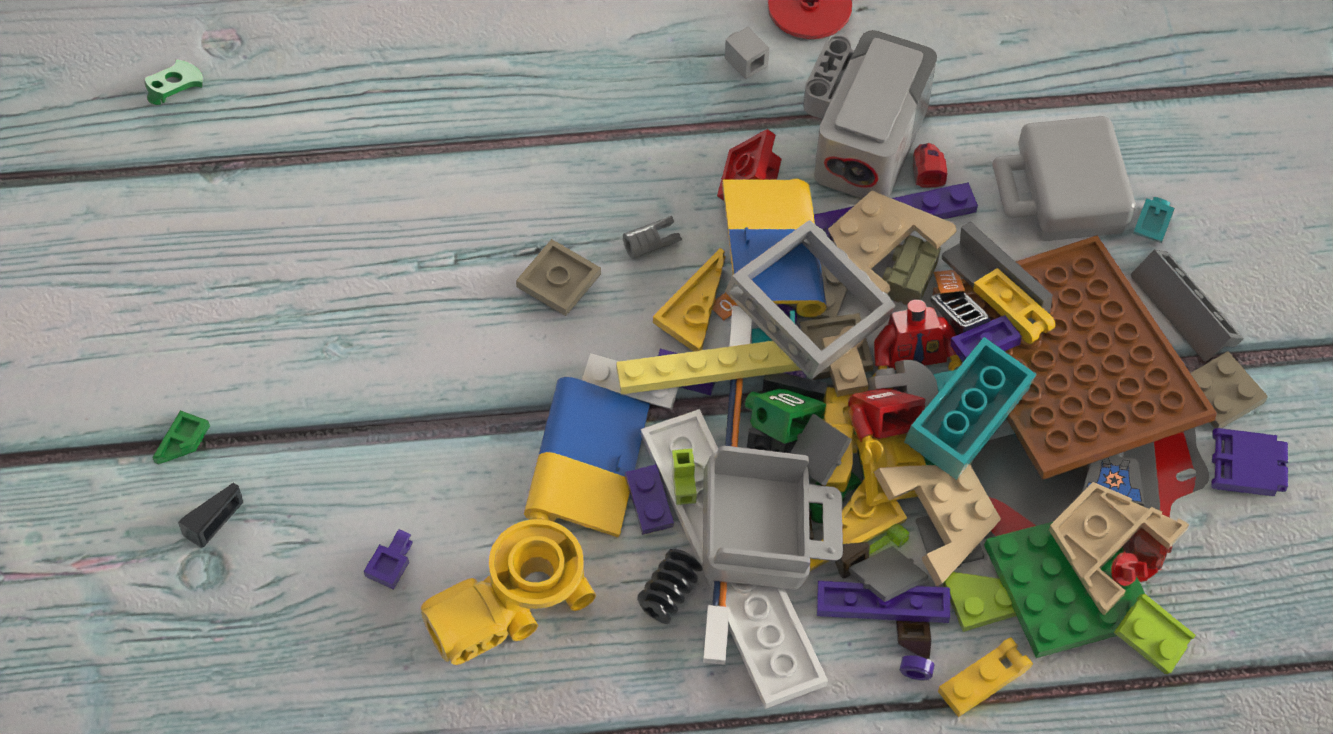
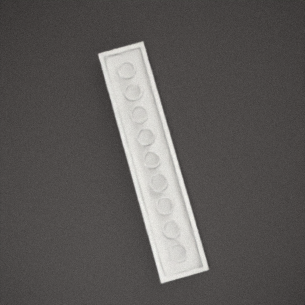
(759, 616)

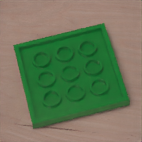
(1049, 594)

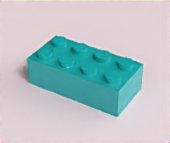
(969, 408)

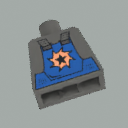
(1119, 475)

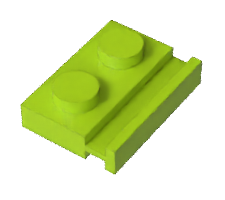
(1154, 634)

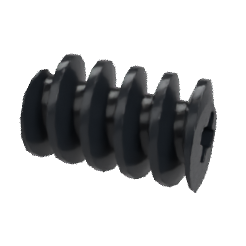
(668, 583)

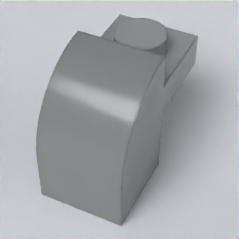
(910, 378)

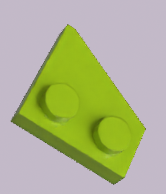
(978, 600)

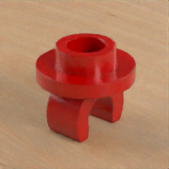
(1126, 569)

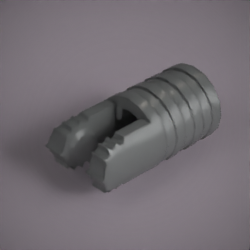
(647, 239)

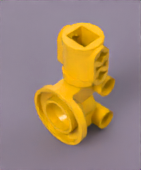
(481, 614)

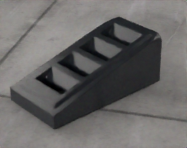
(973, 311)
(208, 518)

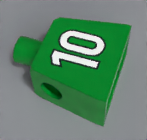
(782, 413)

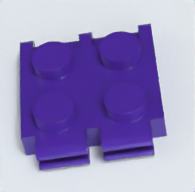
(1250, 462)

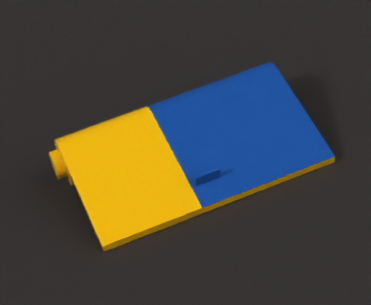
(758, 218)
(584, 456)

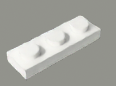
(603, 373)

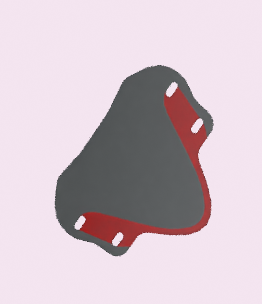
(1029, 501)

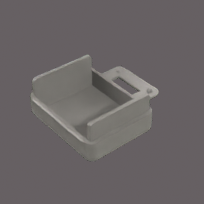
(1072, 176)
(761, 518)

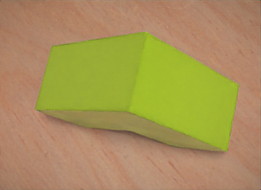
(683, 476)

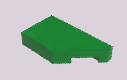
(181, 437)

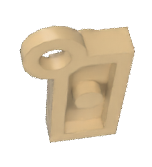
(847, 371)

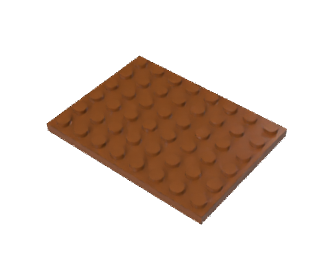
(1102, 372)

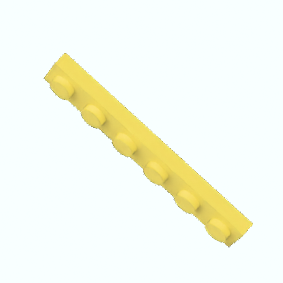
(702, 367)

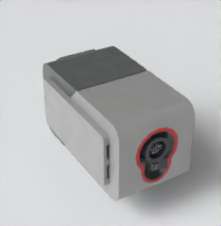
(868, 109)

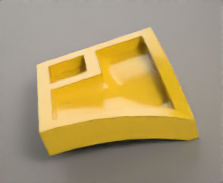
(895, 454)

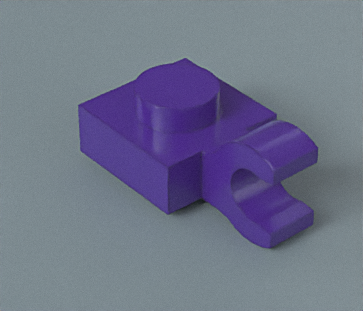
(390, 563)

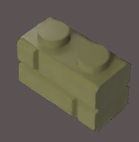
(912, 269)

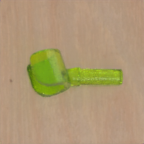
(896, 534)

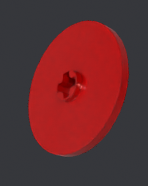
(813, 21)

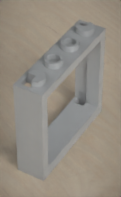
(781, 327)

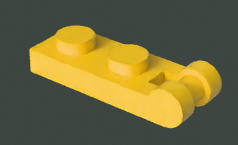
(1013, 302)
(984, 677)

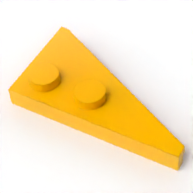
(690, 308)
(865, 522)

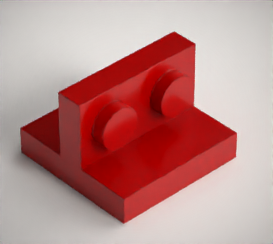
(752, 160)

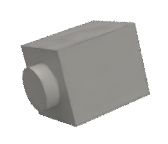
(746, 52)

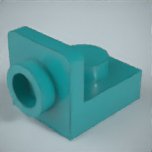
(1154, 219)

